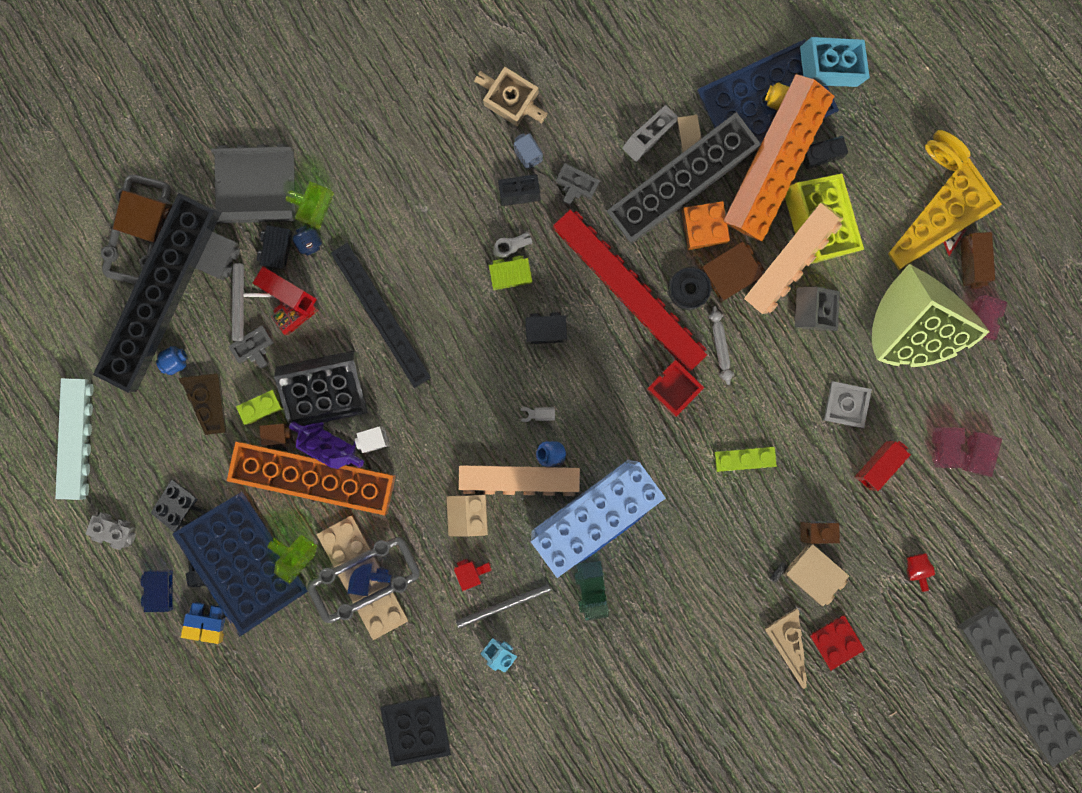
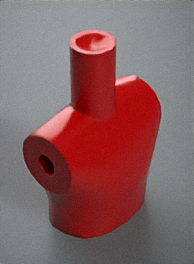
(919, 569)

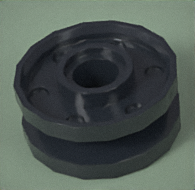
(701, 286)

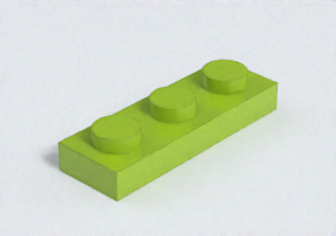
(745, 459)

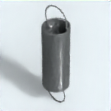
(779, 571)

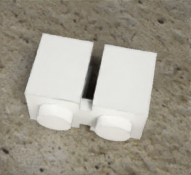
(372, 439)

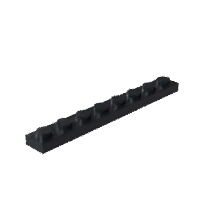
(380, 315)

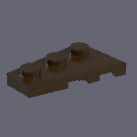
(207, 401)

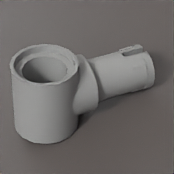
(511, 244)

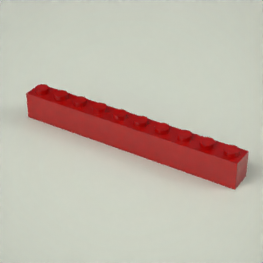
(629, 290)

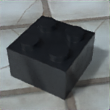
(546, 328)

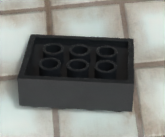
(321, 389)

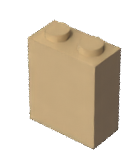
(816, 575)

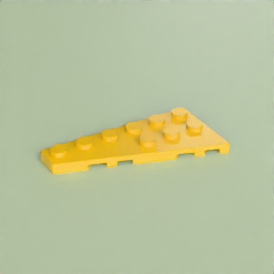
(955, 207)

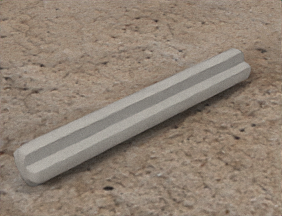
(238, 302)

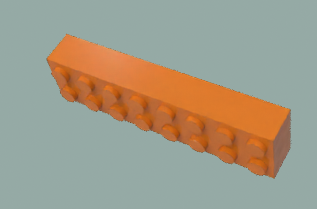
(779, 157)
(310, 478)

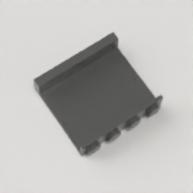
(254, 183)

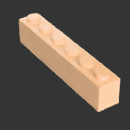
(793, 258)
(519, 479)

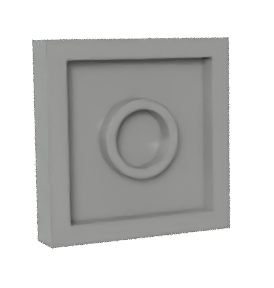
(847, 404)

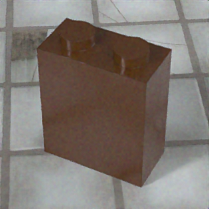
(141, 215)
(977, 260)
(733, 271)

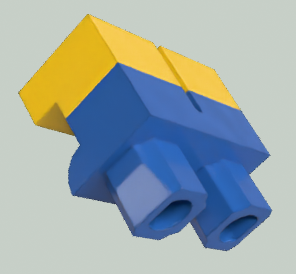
(204, 626)

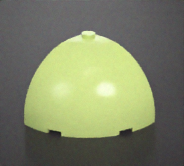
(922, 322)

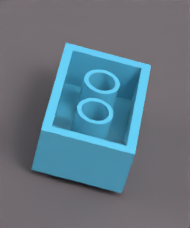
(835, 61)

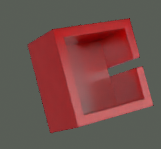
(675, 388)

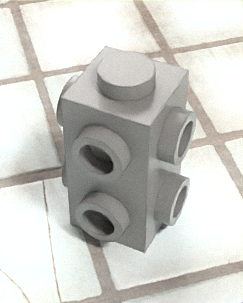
(115, 532)

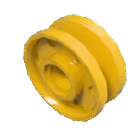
(947, 150)

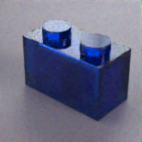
(157, 590)

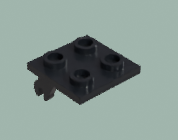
(175, 505)

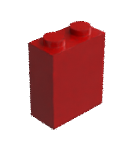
(883, 465)

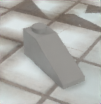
(650, 133)

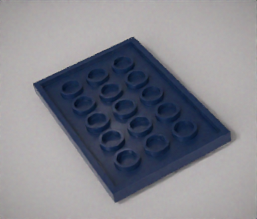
(747, 89)
(236, 565)

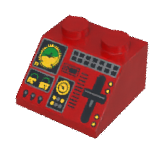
(290, 319)

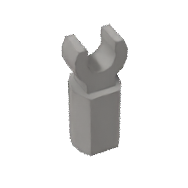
(539, 414)

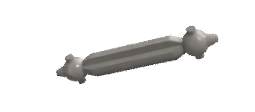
(721, 345)

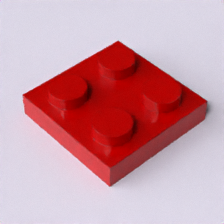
(837, 642)

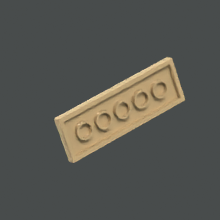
(344, 543)

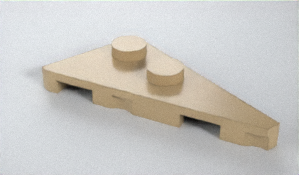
(786, 637)

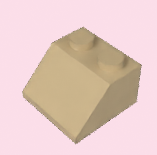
(467, 515)

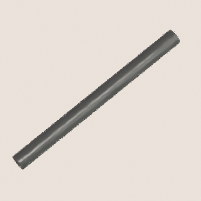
(503, 605)

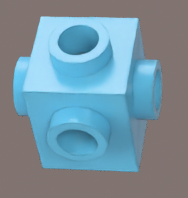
(498, 655)

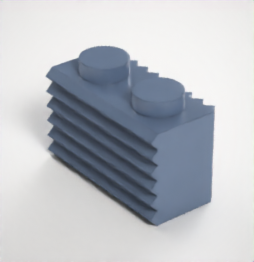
(527, 151)

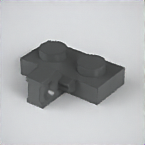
(576, 183)
(252, 347)

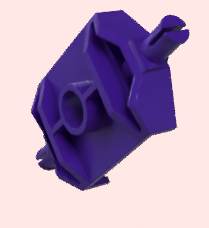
(325, 446)

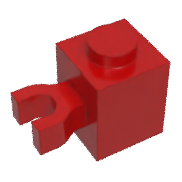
(469, 574)

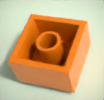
(705, 225)

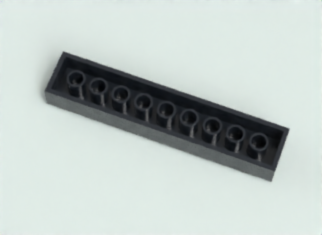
(157, 293)

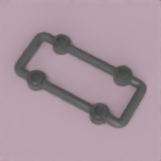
(110, 253)
(346, 610)

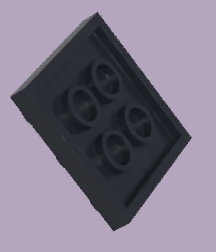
(415, 730)

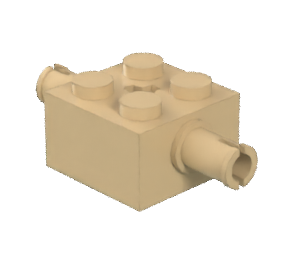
(508, 84)

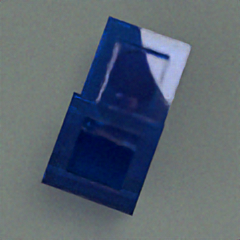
(362, 577)

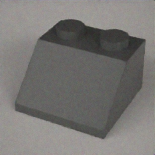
(817, 308)

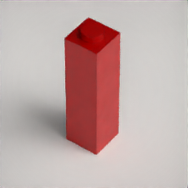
(284, 291)

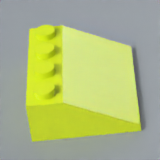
(805, 197)

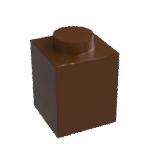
(274, 434)

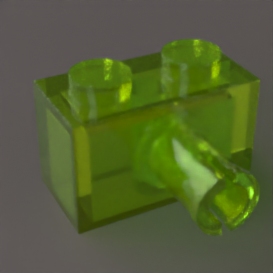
(312, 204)
(292, 558)

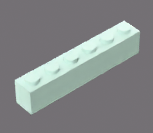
(74, 439)

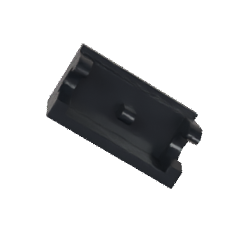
(519, 190)

